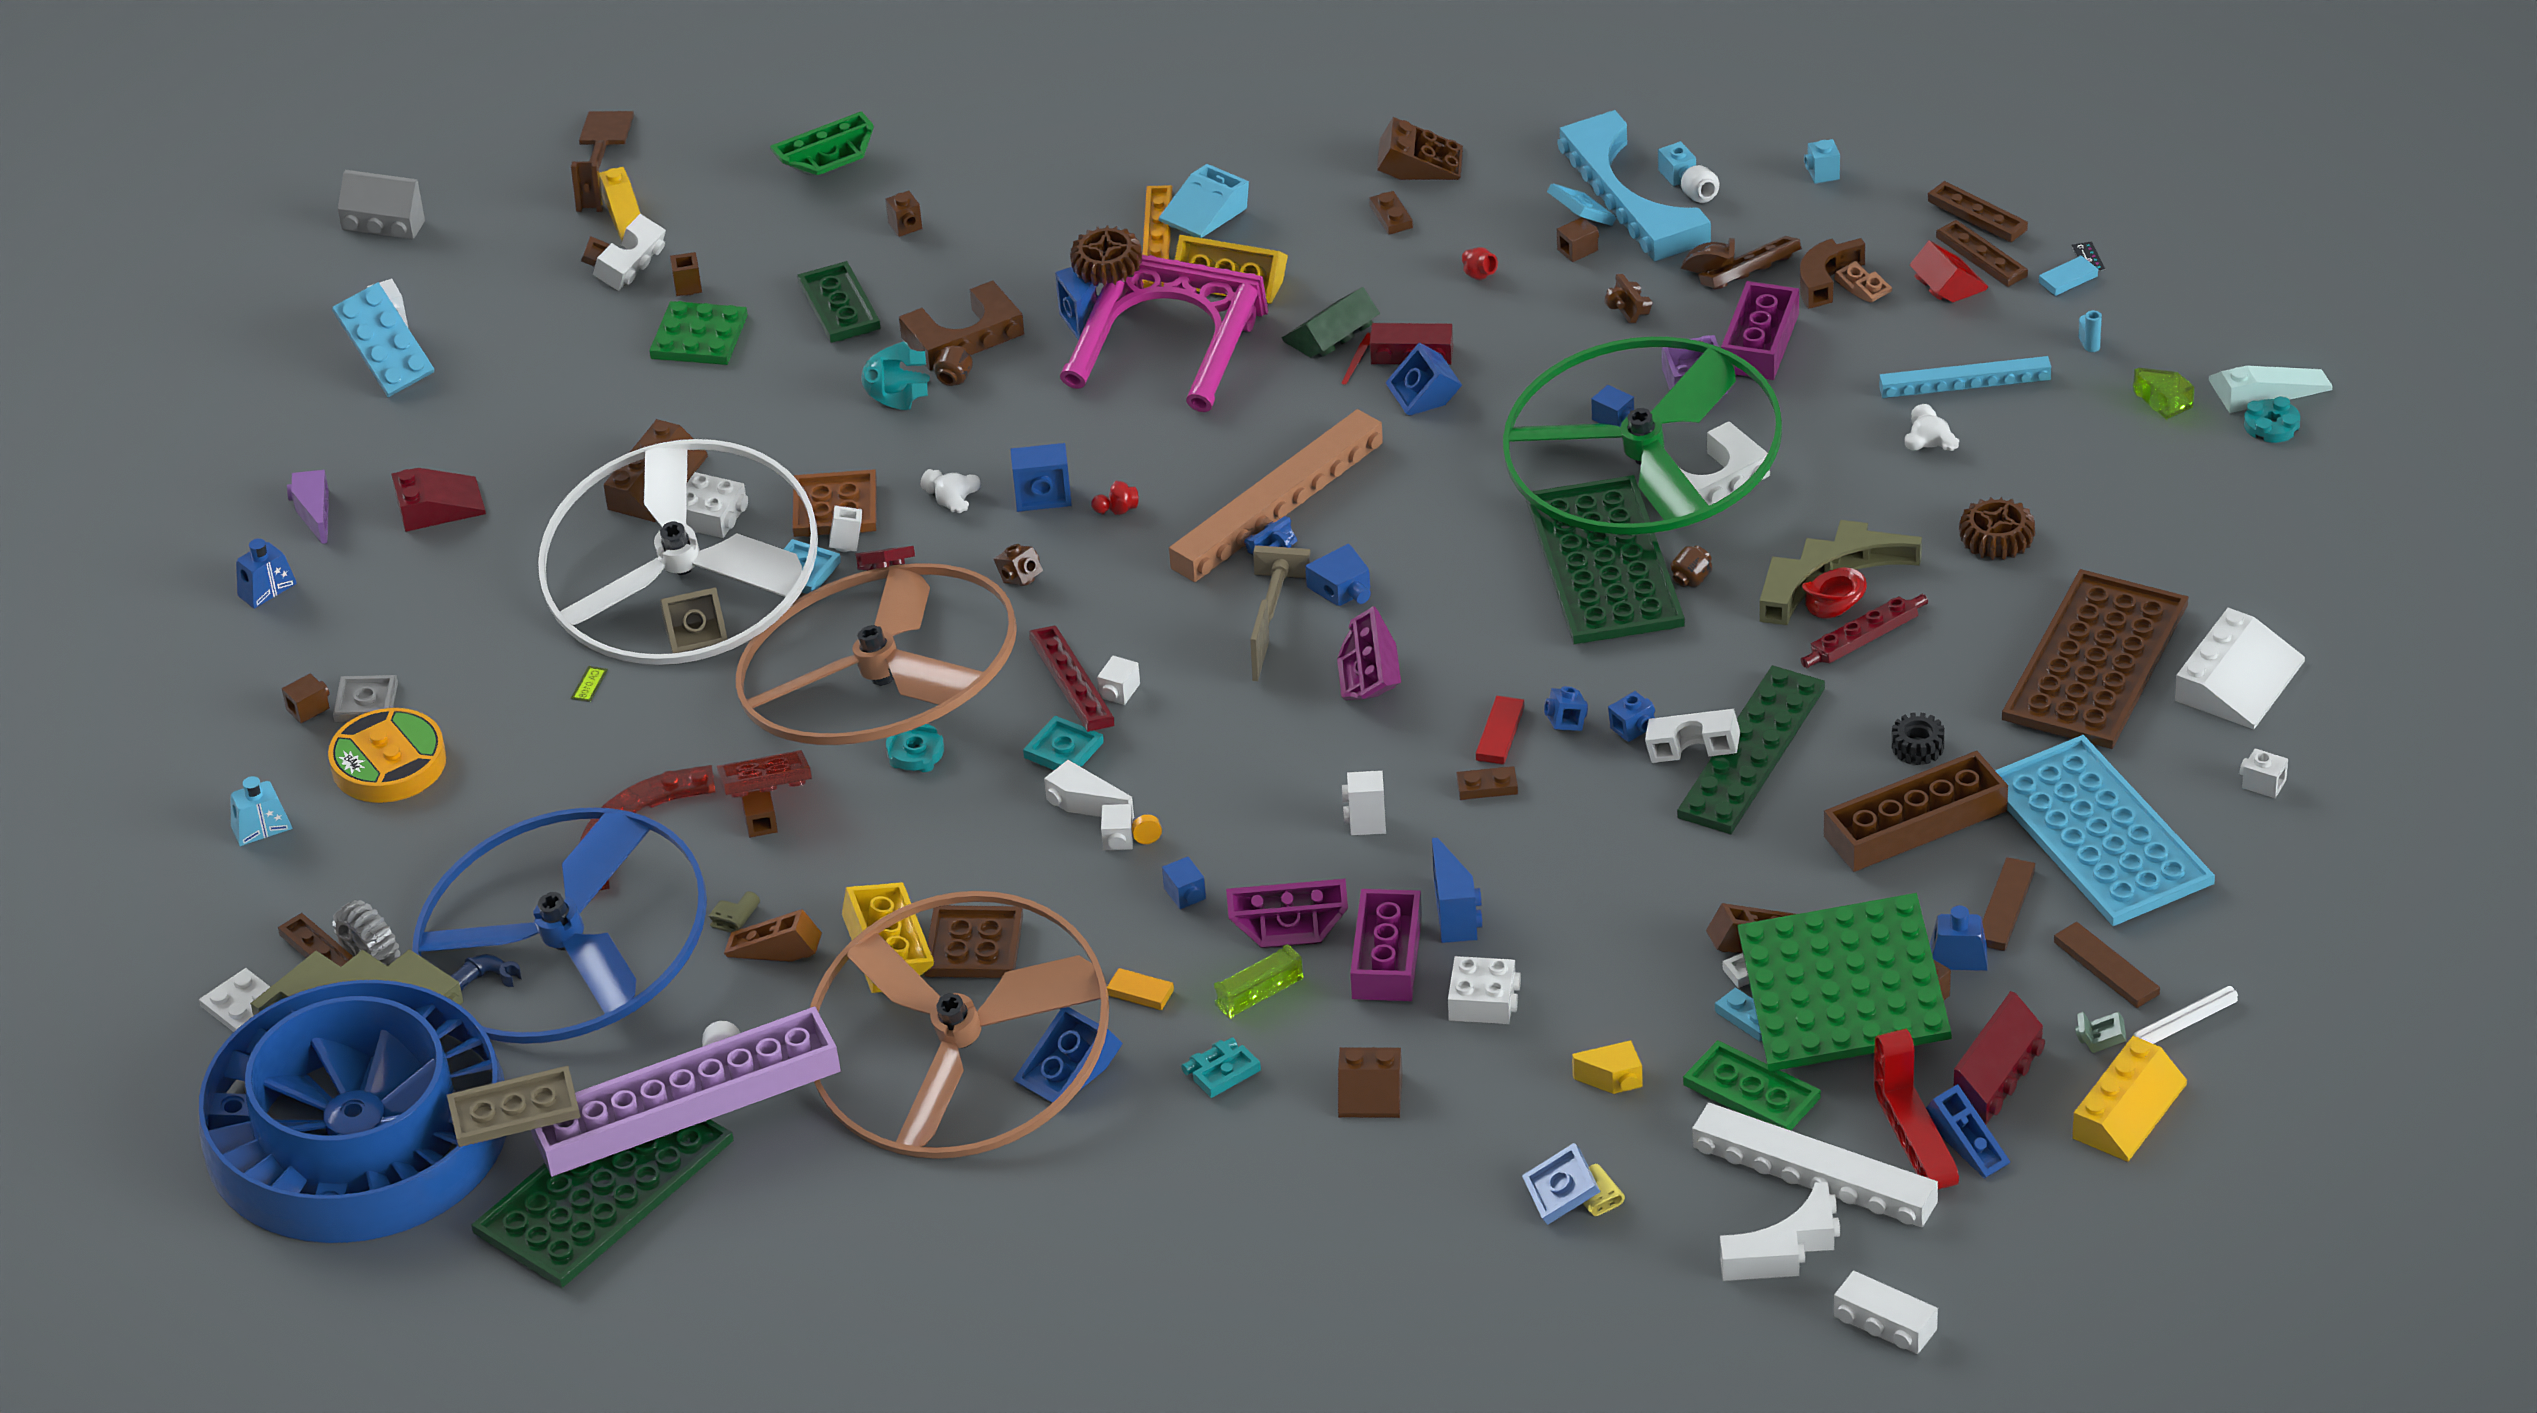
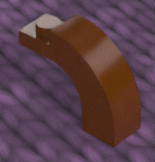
(1821, 263)

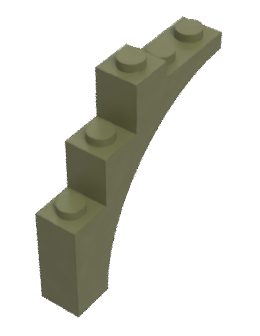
(1852, 548)

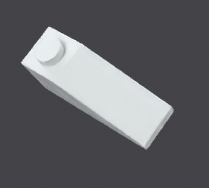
(1081, 791)

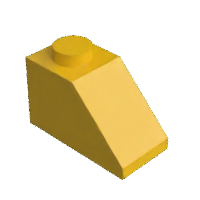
(1609, 1068)

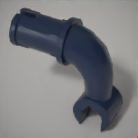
(479, 964)

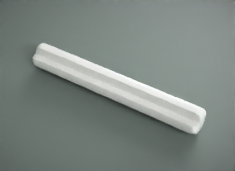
(2188, 1015)

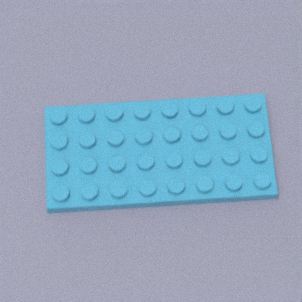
(2101, 831)

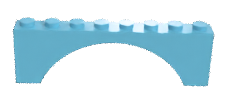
(1656, 227)

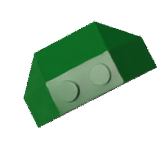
(827, 145)

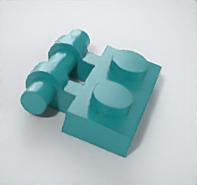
(1221, 1066)

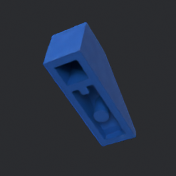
(1966, 1131)

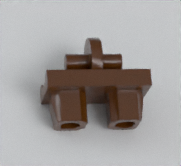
(1627, 299)

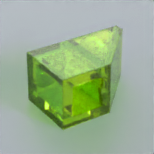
(2164, 391)

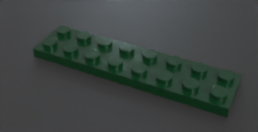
(1766, 730)

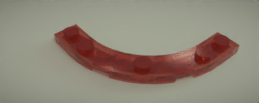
(660, 789)

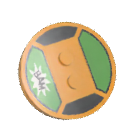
(387, 755)

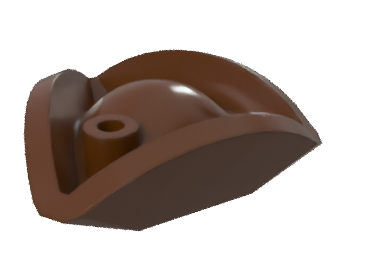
(1709, 256)

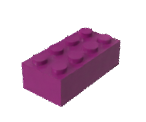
(1762, 326)
(1386, 945)

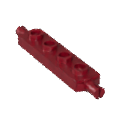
(1863, 630)

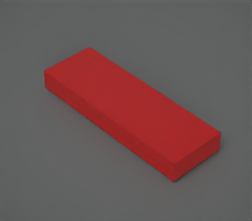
(1500, 730)

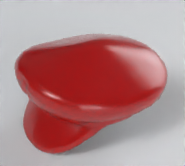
(1834, 592)

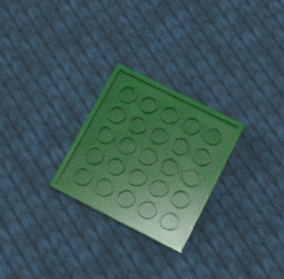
(1841, 979)

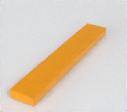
(1156, 233)

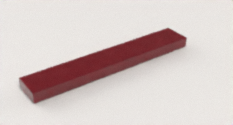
(1071, 678)

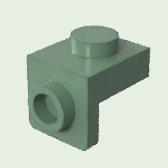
(2101, 1032)

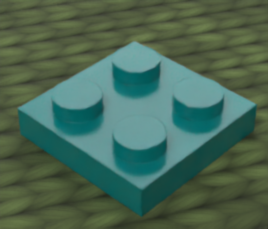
(1061, 742)

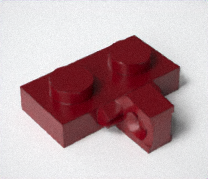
(883, 558)

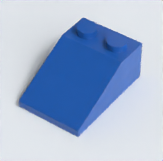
(1455, 896)
(1063, 1054)

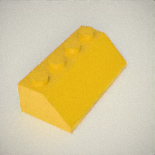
(1235, 257)
(872, 902)
(2128, 1100)

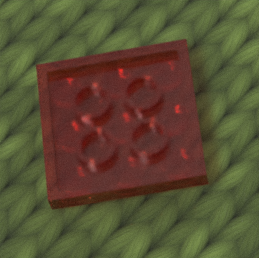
(764, 773)

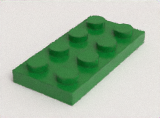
(1750, 1088)

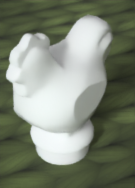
(1929, 430)
(950, 488)

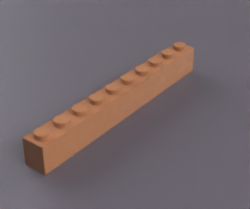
(1275, 495)

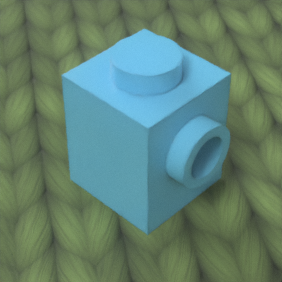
(1823, 161)
(1674, 162)

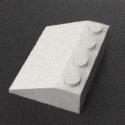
(2237, 670)

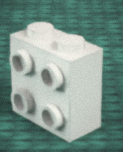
(714, 504)
(1483, 990)

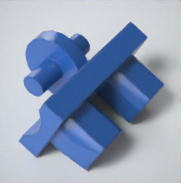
(1275, 535)

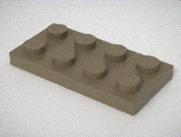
(513, 1106)

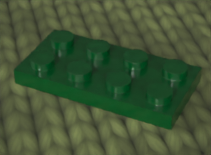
(839, 301)

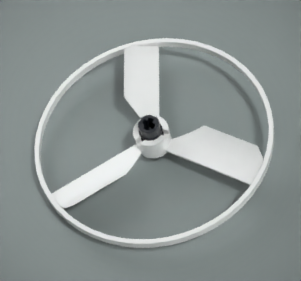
(679, 551)

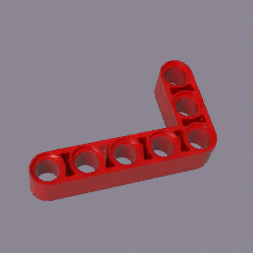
(1906, 1110)

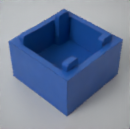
(1041, 477)

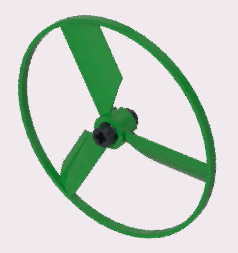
(1643, 435)

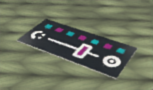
(2089, 252)

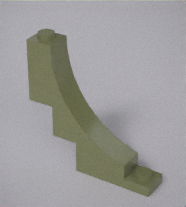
(321, 971)

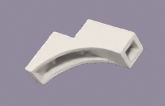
(1783, 1246)

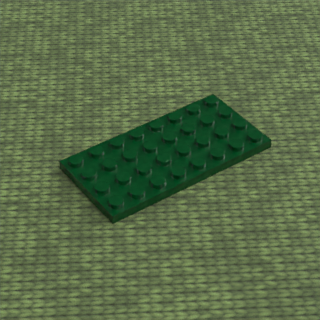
(1606, 580)
(577, 1215)

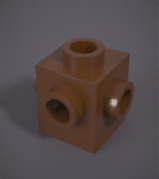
(1018, 564)

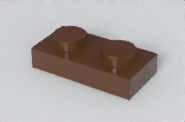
(1391, 212)
(1487, 783)

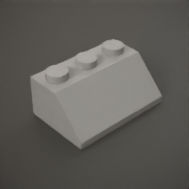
(380, 204)

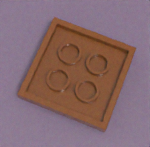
(834, 489)

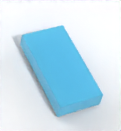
(2068, 275)

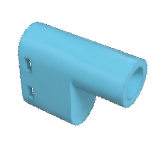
(2090, 330)

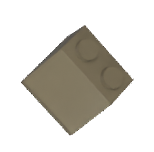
(693, 620)

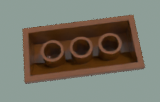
(626, 485)

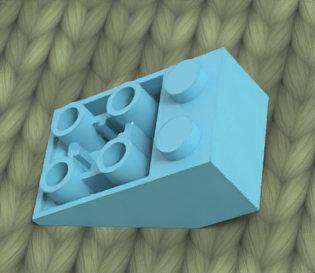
(1206, 201)

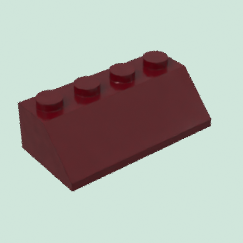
(1999, 1056)

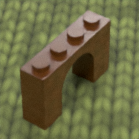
(998, 323)

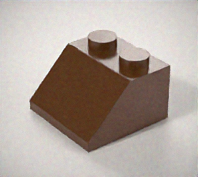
(1369, 1082)

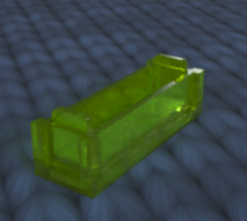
(1259, 981)

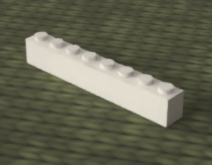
(1809, 1161)

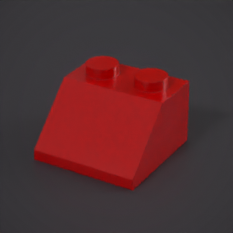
(1946, 274)

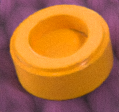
(1146, 829)

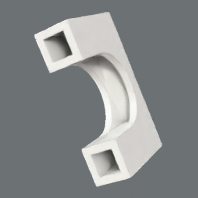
(1736, 454)

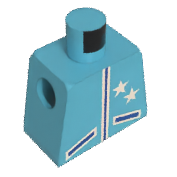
(257, 812)

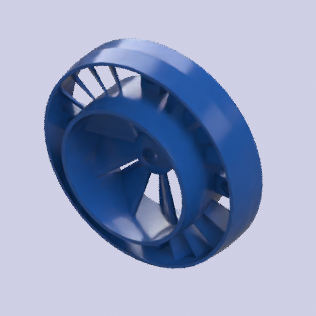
(384, 1131)

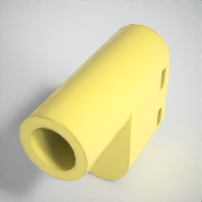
(1609, 1193)

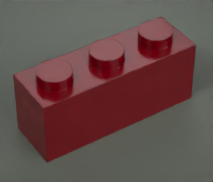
(1394, 341)

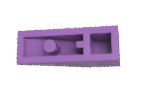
(311, 500)

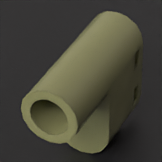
(733, 915)

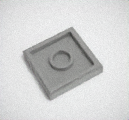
(363, 694)

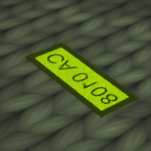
(589, 683)

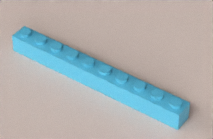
(1965, 377)

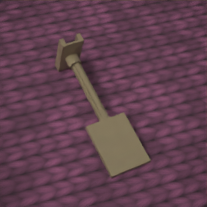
(1278, 563)

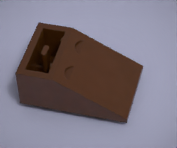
(1418, 153)

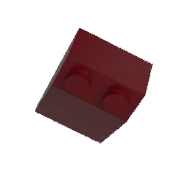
(435, 497)

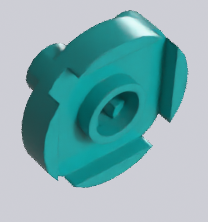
(2261, 413)
(903, 754)

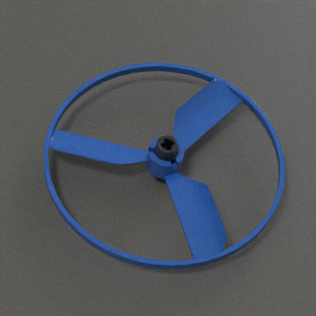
(560, 920)

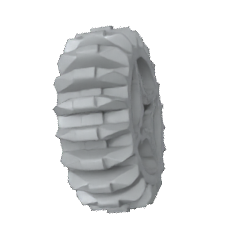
(364, 929)

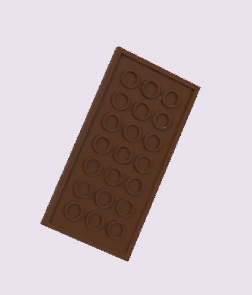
(2095, 658)

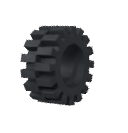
(1920, 727)

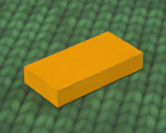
(1140, 989)

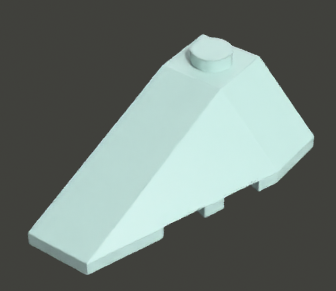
(2255, 383)

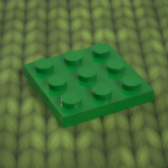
(698, 332)

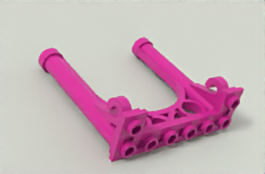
(1244, 302)

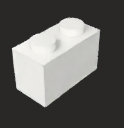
(1366, 803)

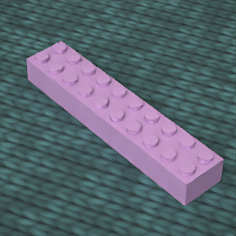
(690, 1090)

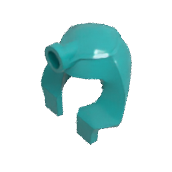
(885, 379)

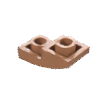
(1861, 283)

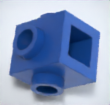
(1566, 708)
(1631, 715)

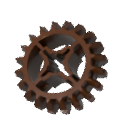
(1106, 255)
(1997, 528)

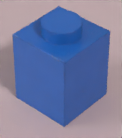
(1611, 406)
(1184, 882)

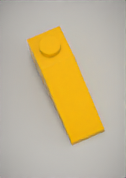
(619, 198)

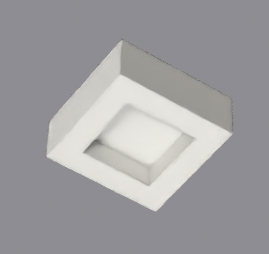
(1736, 970)

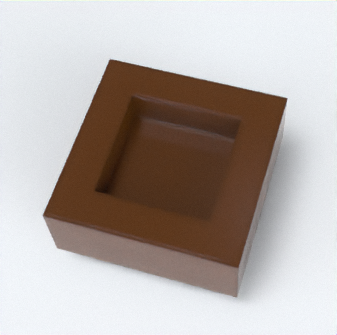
(593, 250)

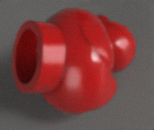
(1479, 263)
(1120, 499)

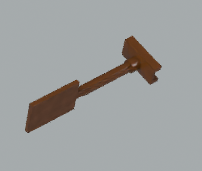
(599, 130)

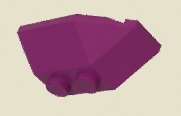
(1368, 658)
(1288, 912)

